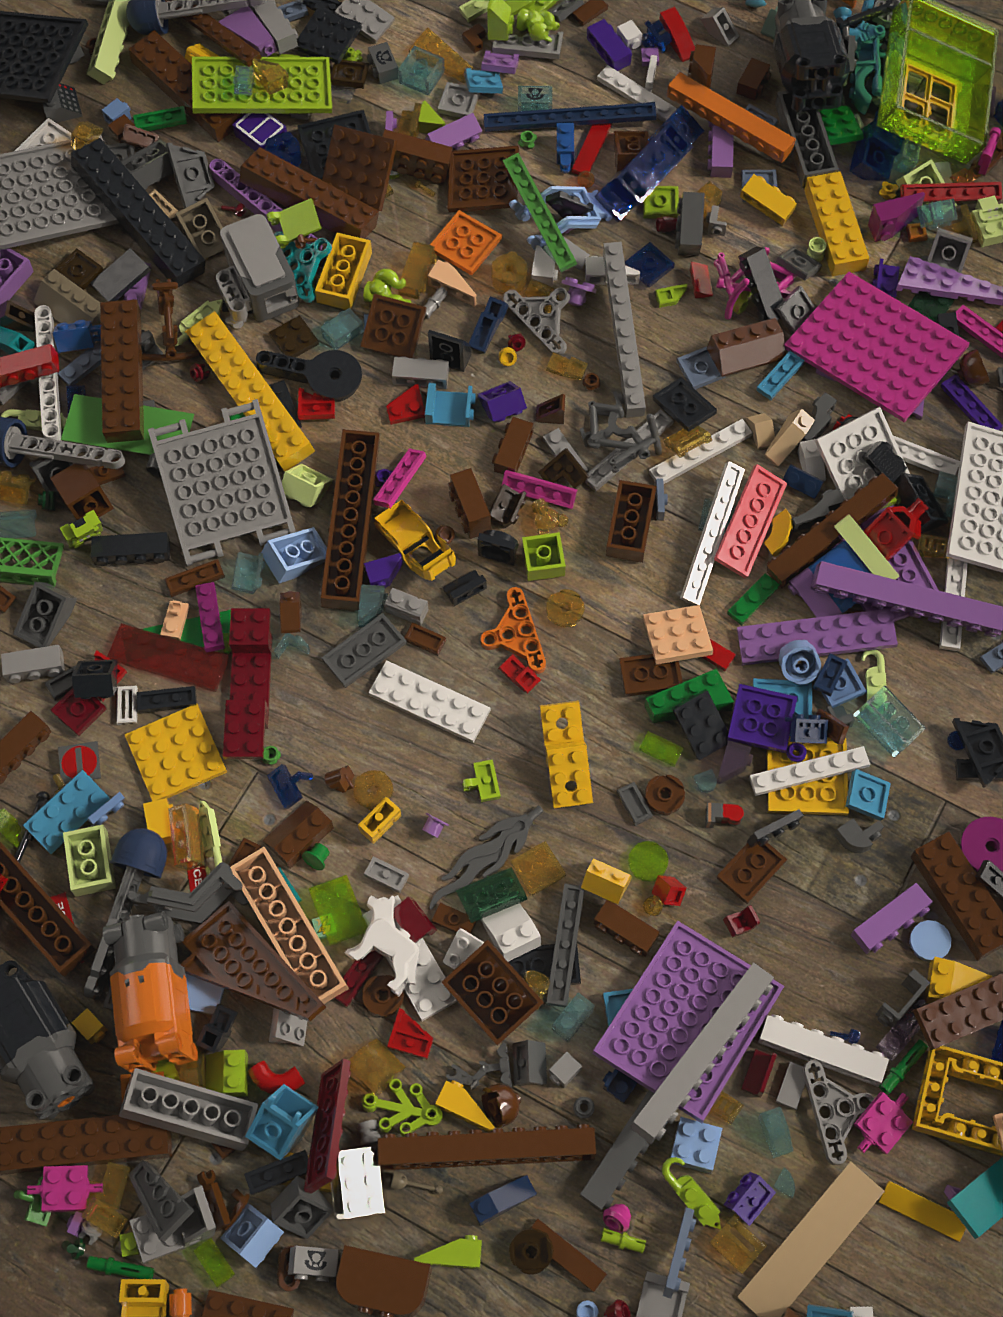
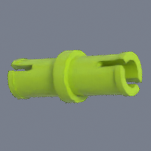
(623, 1240)

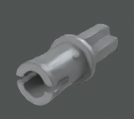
(434, 301)

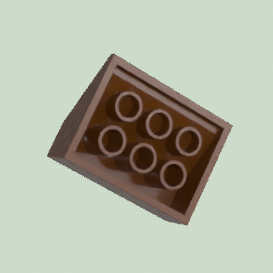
(492, 992)

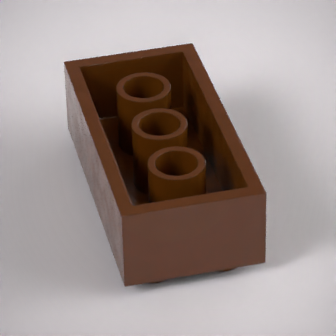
(420, 157)
(630, 521)

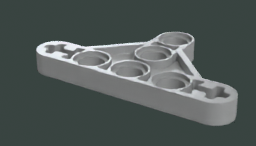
(546, 321)
(837, 1120)

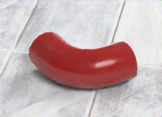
(270, 1081)

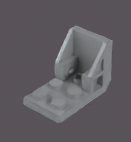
(193, 1230)

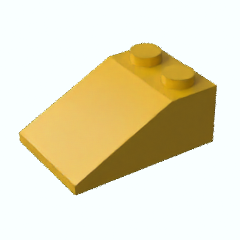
(950, 977)

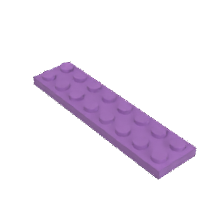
(827, 634)

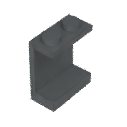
(916, 985)

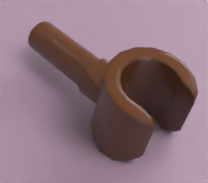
(301, 242)

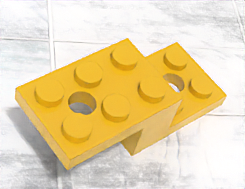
(566, 754)

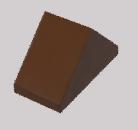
(551, 410)

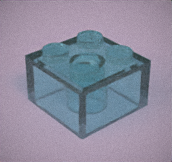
(421, 70)

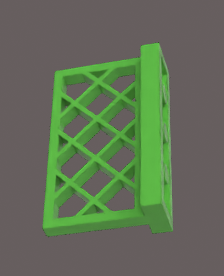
(23, 575)

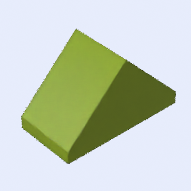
(429, 119)

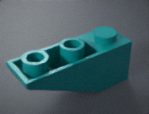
(14, 342)

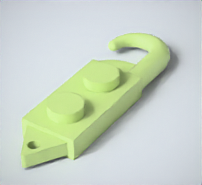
(196, 316)
(30, 418)
(875, 676)
(209, 834)

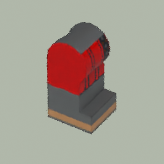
(723, 813)

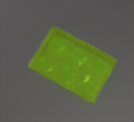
(338, 910)

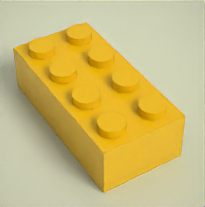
(343, 271)

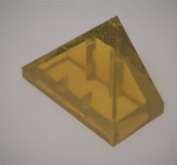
(539, 289)

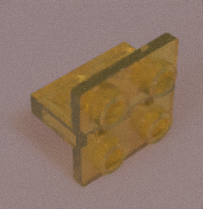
(14, 487)

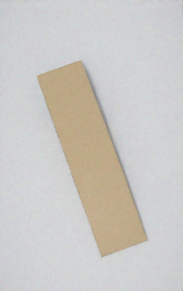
(811, 1243)

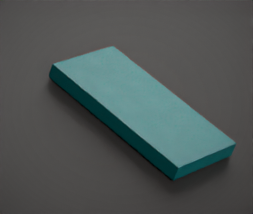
(981, 1201)

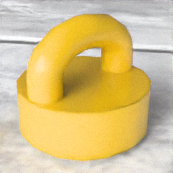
(507, 356)

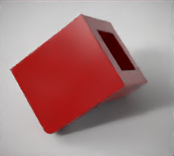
(669, 890)

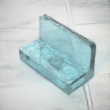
(18, 523)

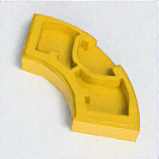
(780, 532)

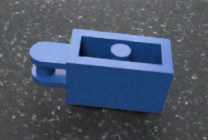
(565, 146)
(76, 335)

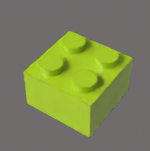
(543, 556)

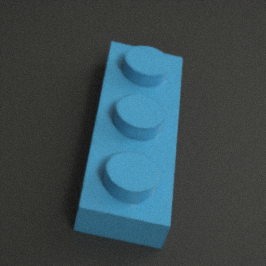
(780, 375)

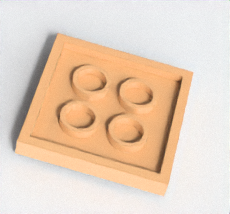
(677, 634)

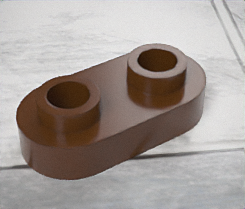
(282, 1272)

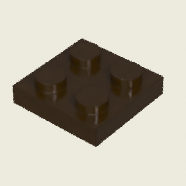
(349, 74)
(79, 269)
(294, 337)

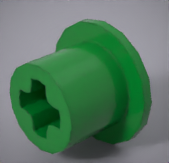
(316, 856)

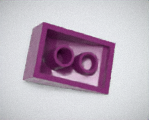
(893, 215)

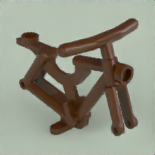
(165, 307)

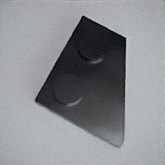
(567, 205)

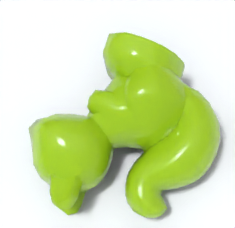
(537, 23)
(382, 284)

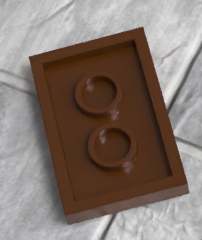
(644, 676)
(751, 870)

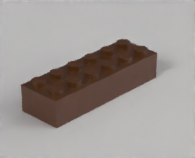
(961, 894)

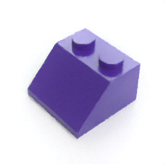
(502, 401)

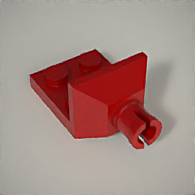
(896, 527)

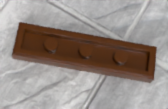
(572, 1259)

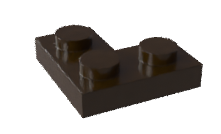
(564, 465)

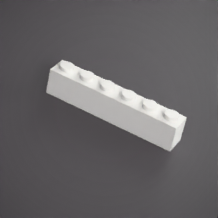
(830, 1052)

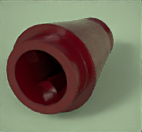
(666, 224)

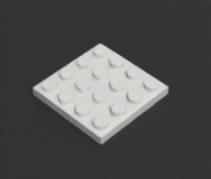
(846, 445)

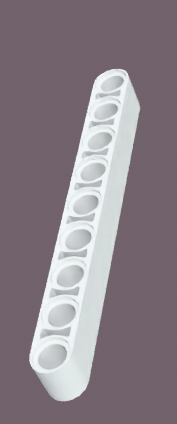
(49, 383)

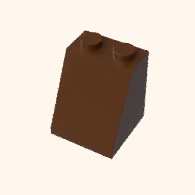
(81, 491)

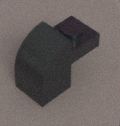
(218, 1030)

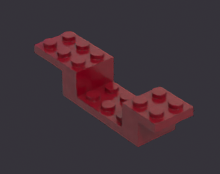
(250, 684)

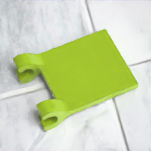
(294, 221)

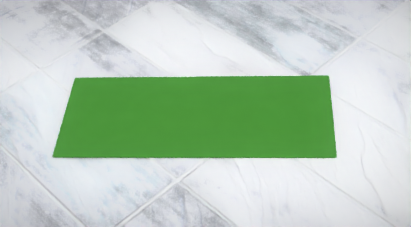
(85, 425)

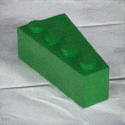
(660, 704)

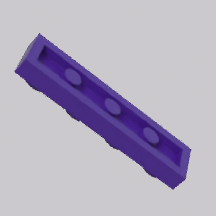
(969, 403)

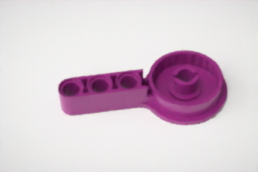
(981, 833)

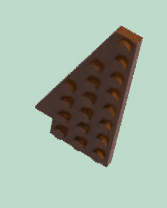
(239, 959)

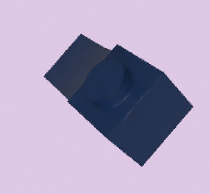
(488, 324)

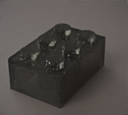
(357, 1184)

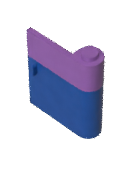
(822, 604)

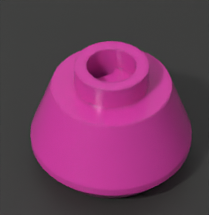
(617, 1217)

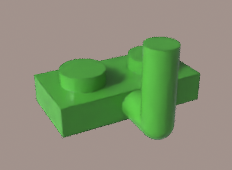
(34, 1211)

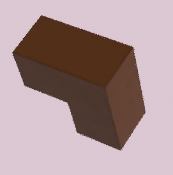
(473, 36)

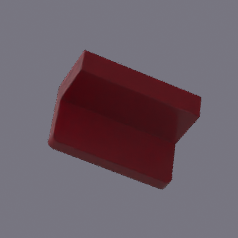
(413, 919)
(758, 1073)

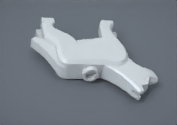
(389, 942)

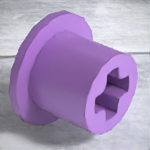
(433, 825)

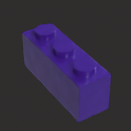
(609, 45)

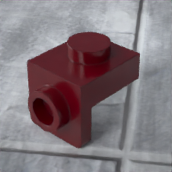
(742, 921)

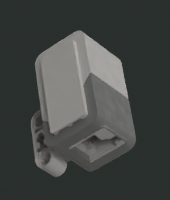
(256, 270)

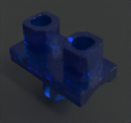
(653, 36)

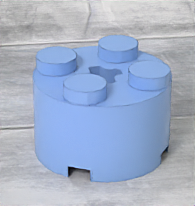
(794, 652)

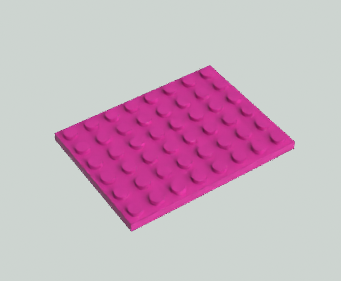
(876, 346)

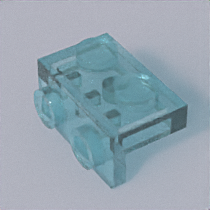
(247, 572)

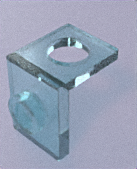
(295, 641)

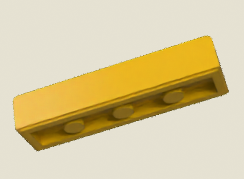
(922, 1210)

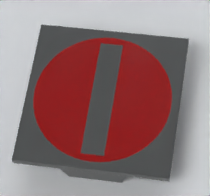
(77, 758)

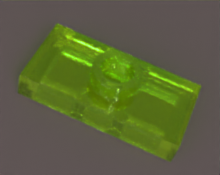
(214, 1262)

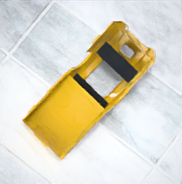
(409, 532)

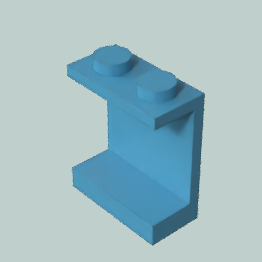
(449, 407)

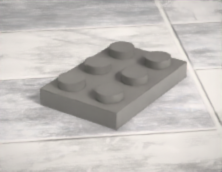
(371, 16)

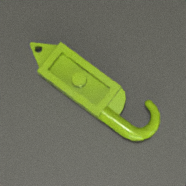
(692, 1195)

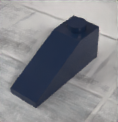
(502, 1199)

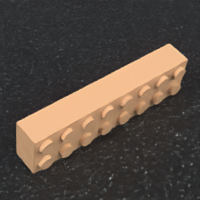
(288, 925)

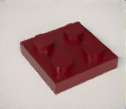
(78, 712)

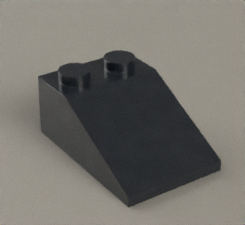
(449, 349)

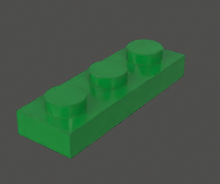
(161, 119)
(753, 599)

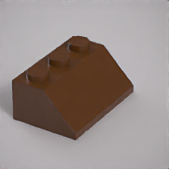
(702, 65)
(298, 833)

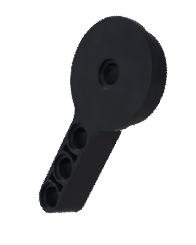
(316, 372)

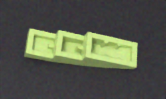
(865, 548)

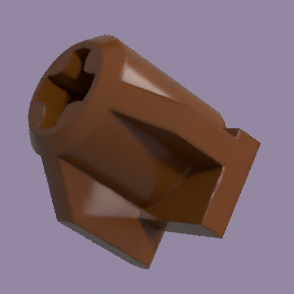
(340, 779)

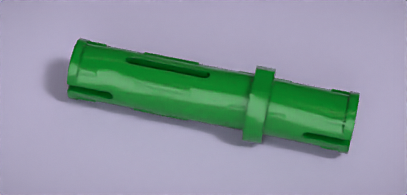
(898, 1073)
(111, 1266)

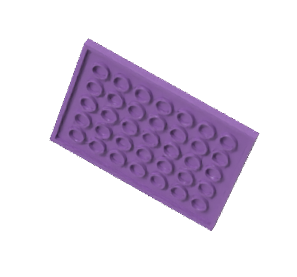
(670, 1010)

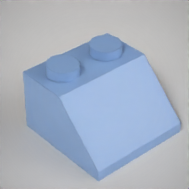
(252, 1235)

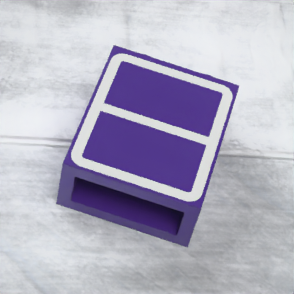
(257, 128)

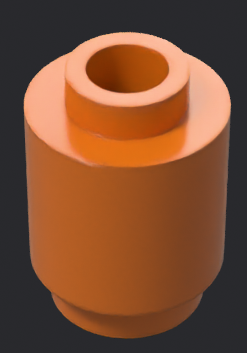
(180, 1303)

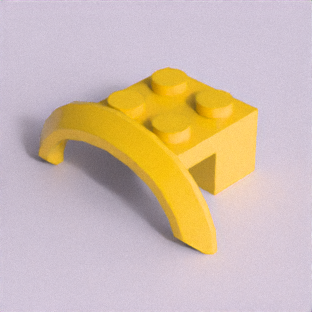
(144, 1297)

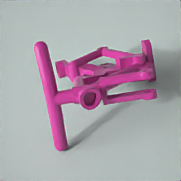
(734, 289)

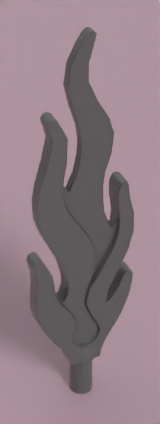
(495, 851)

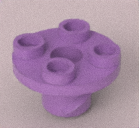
(578, 291)

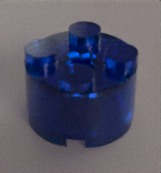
(285, 147)

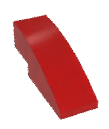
(681, 39)

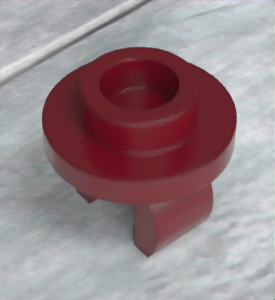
(516, 342)
(197, 372)

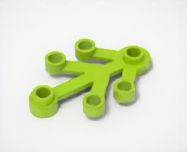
(404, 1109)

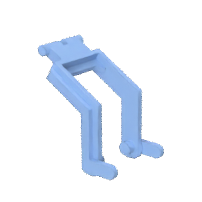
(589, 221)

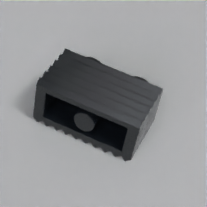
(883, 460)

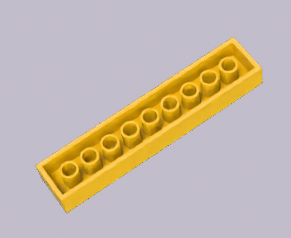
(247, 384)

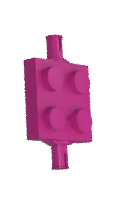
(883, 1123)
(65, 1188)

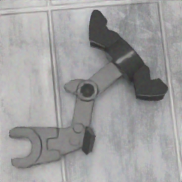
(473, 1081)

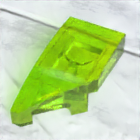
(9, 827)

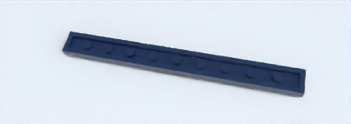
(577, 115)

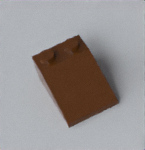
(627, 146)

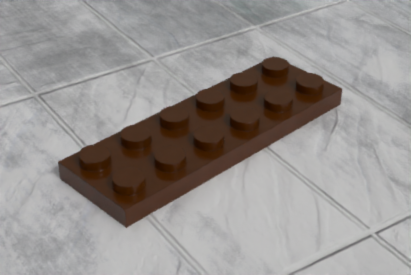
(962, 1012)

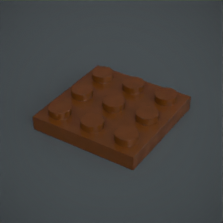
(393, 326)

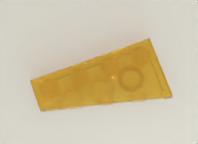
(453, 62)

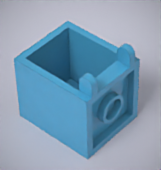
(281, 1122)

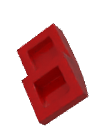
(519, 674)

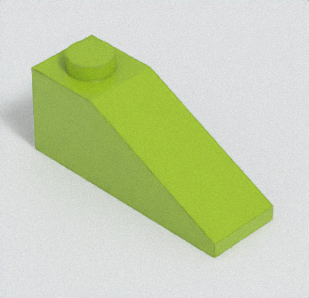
(456, 1254)

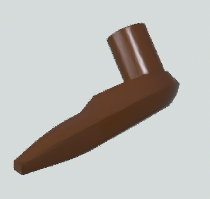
(242, 1201)

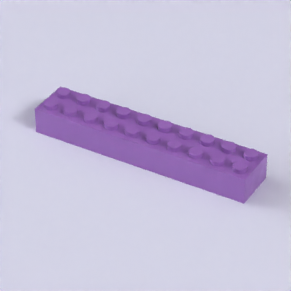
(908, 598)

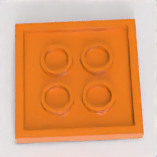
(465, 242)

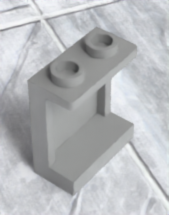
(654, 1304)

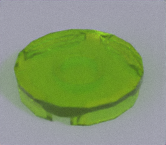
(648, 861)

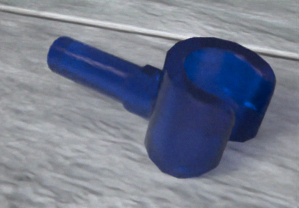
(853, 1036)

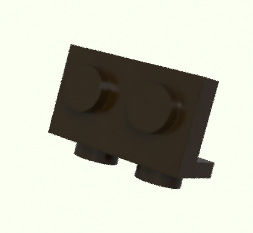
(506, 506)

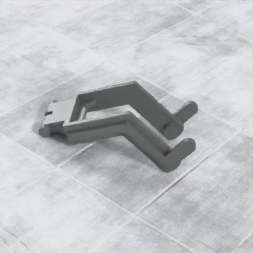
(199, 903)

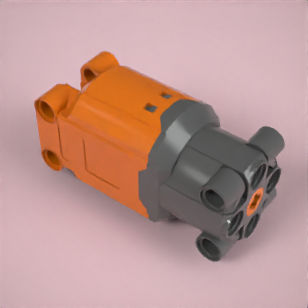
(149, 993)

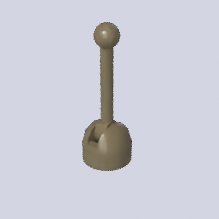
(400, 1181)

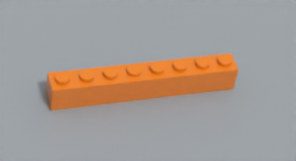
(731, 117)

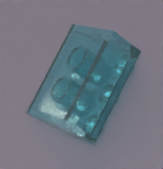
(889, 721)

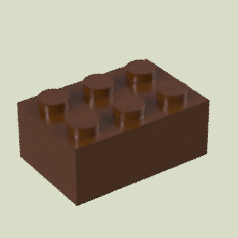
(469, 503)

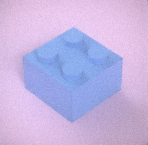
(696, 1144)

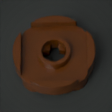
(665, 805)
(371, 997)

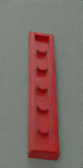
(959, 191)

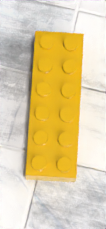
(836, 223)

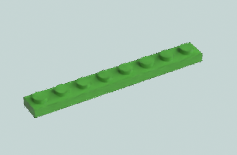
(539, 212)

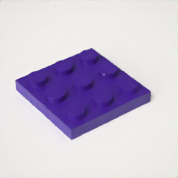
(760, 718)

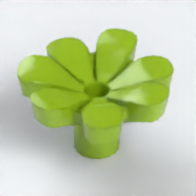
(353, 55)

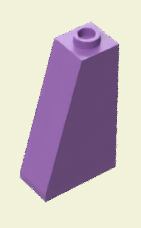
(250, 29)

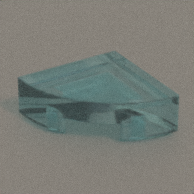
(785, 1183)

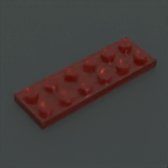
(168, 657)

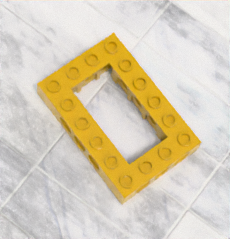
(962, 1065)

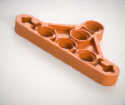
(519, 641)

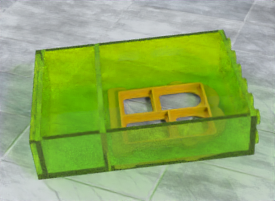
(944, 50)

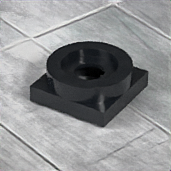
(497, 546)

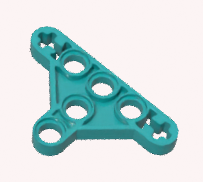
(306, 268)

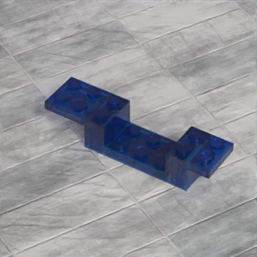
(651, 165)

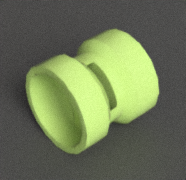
(816, 248)

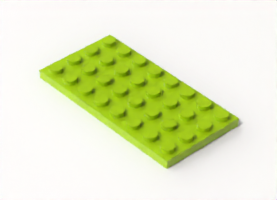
(306, 92)

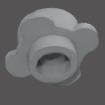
(234, 324)

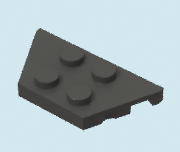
(190, 172)

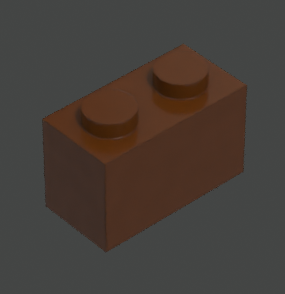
(753, 79)

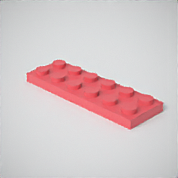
(750, 521)

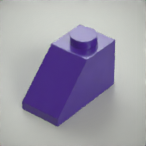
(383, 570)

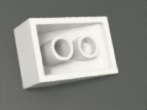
(512, 932)

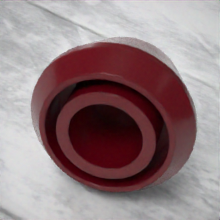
(617, 1309)

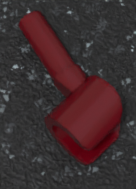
(238, 210)

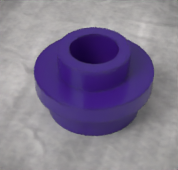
(796, 747)

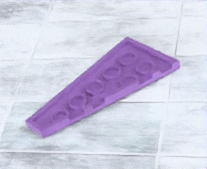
(947, 283)

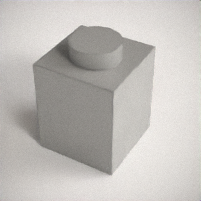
(564, 1070)

